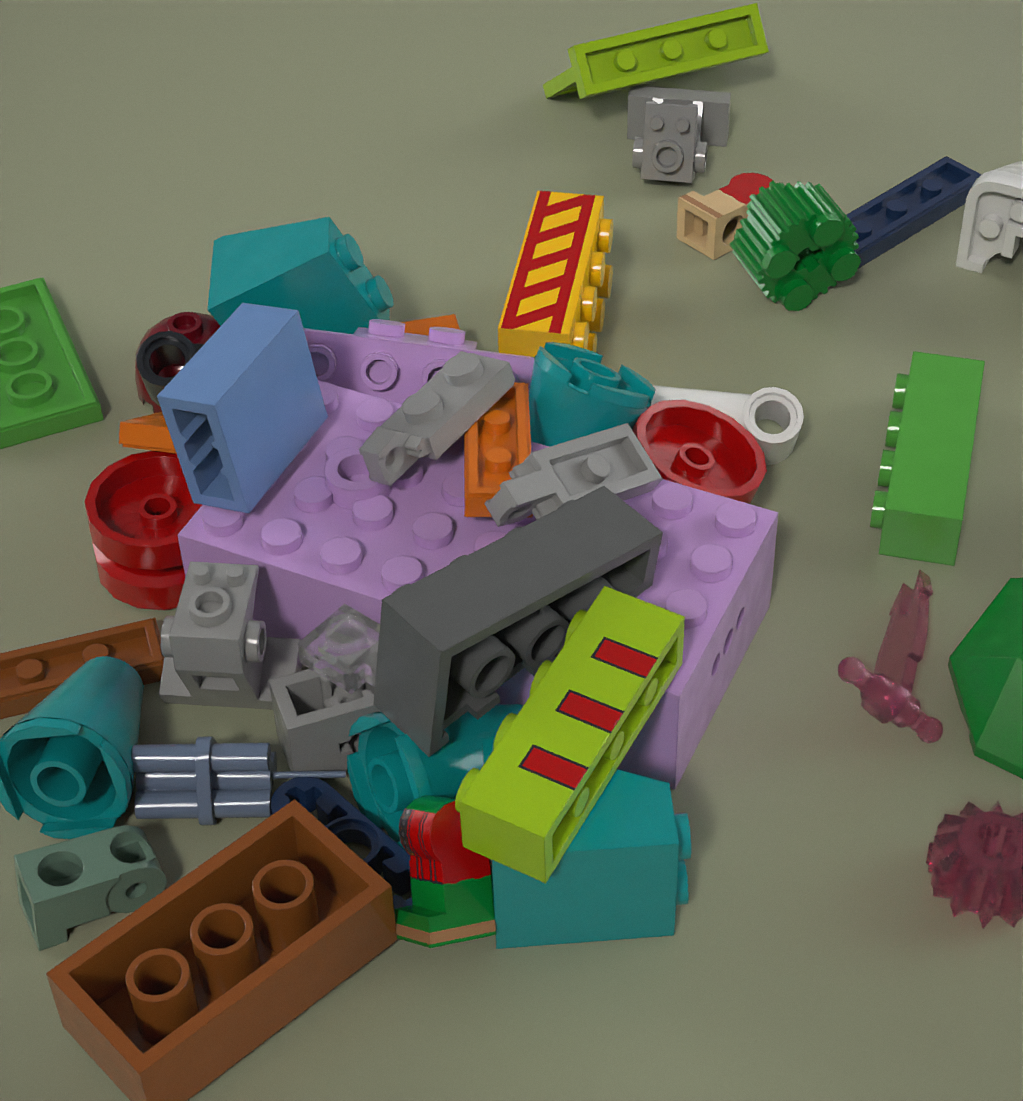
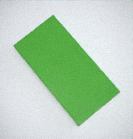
(40, 370)

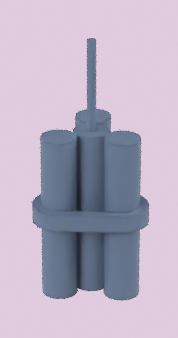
(208, 780)

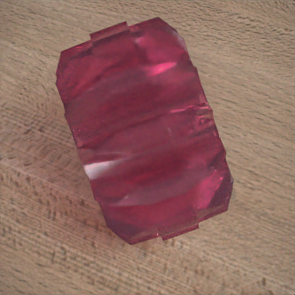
(979, 863)

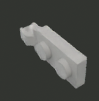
(436, 415)
(573, 470)

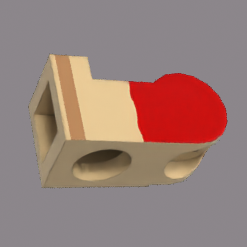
(712, 220)

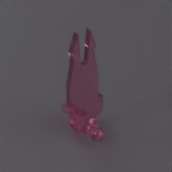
(889, 689)

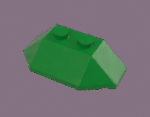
(990, 680)

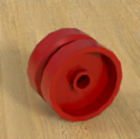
(701, 448)
(135, 525)

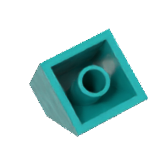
(300, 269)
(613, 879)

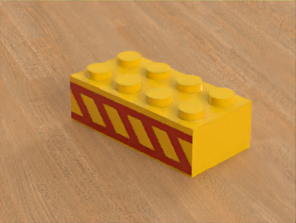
(559, 276)

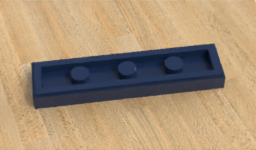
(910, 207)

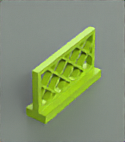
(661, 52)

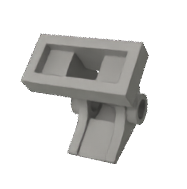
(674, 130)
(216, 647)

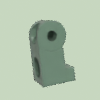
(86, 881)

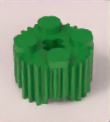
(796, 243)

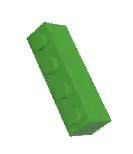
(931, 458)

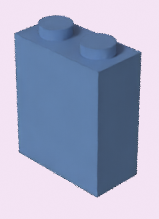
(243, 407)

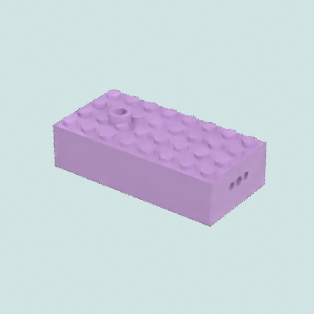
(341, 539)

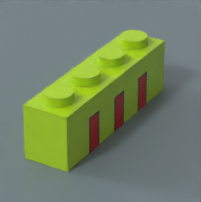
(570, 733)

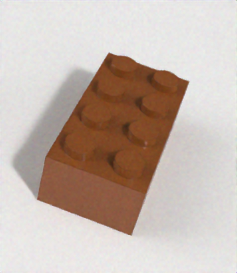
(224, 957)

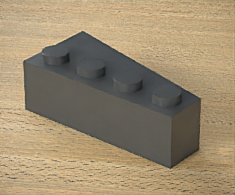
(503, 610)

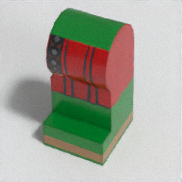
(447, 881)

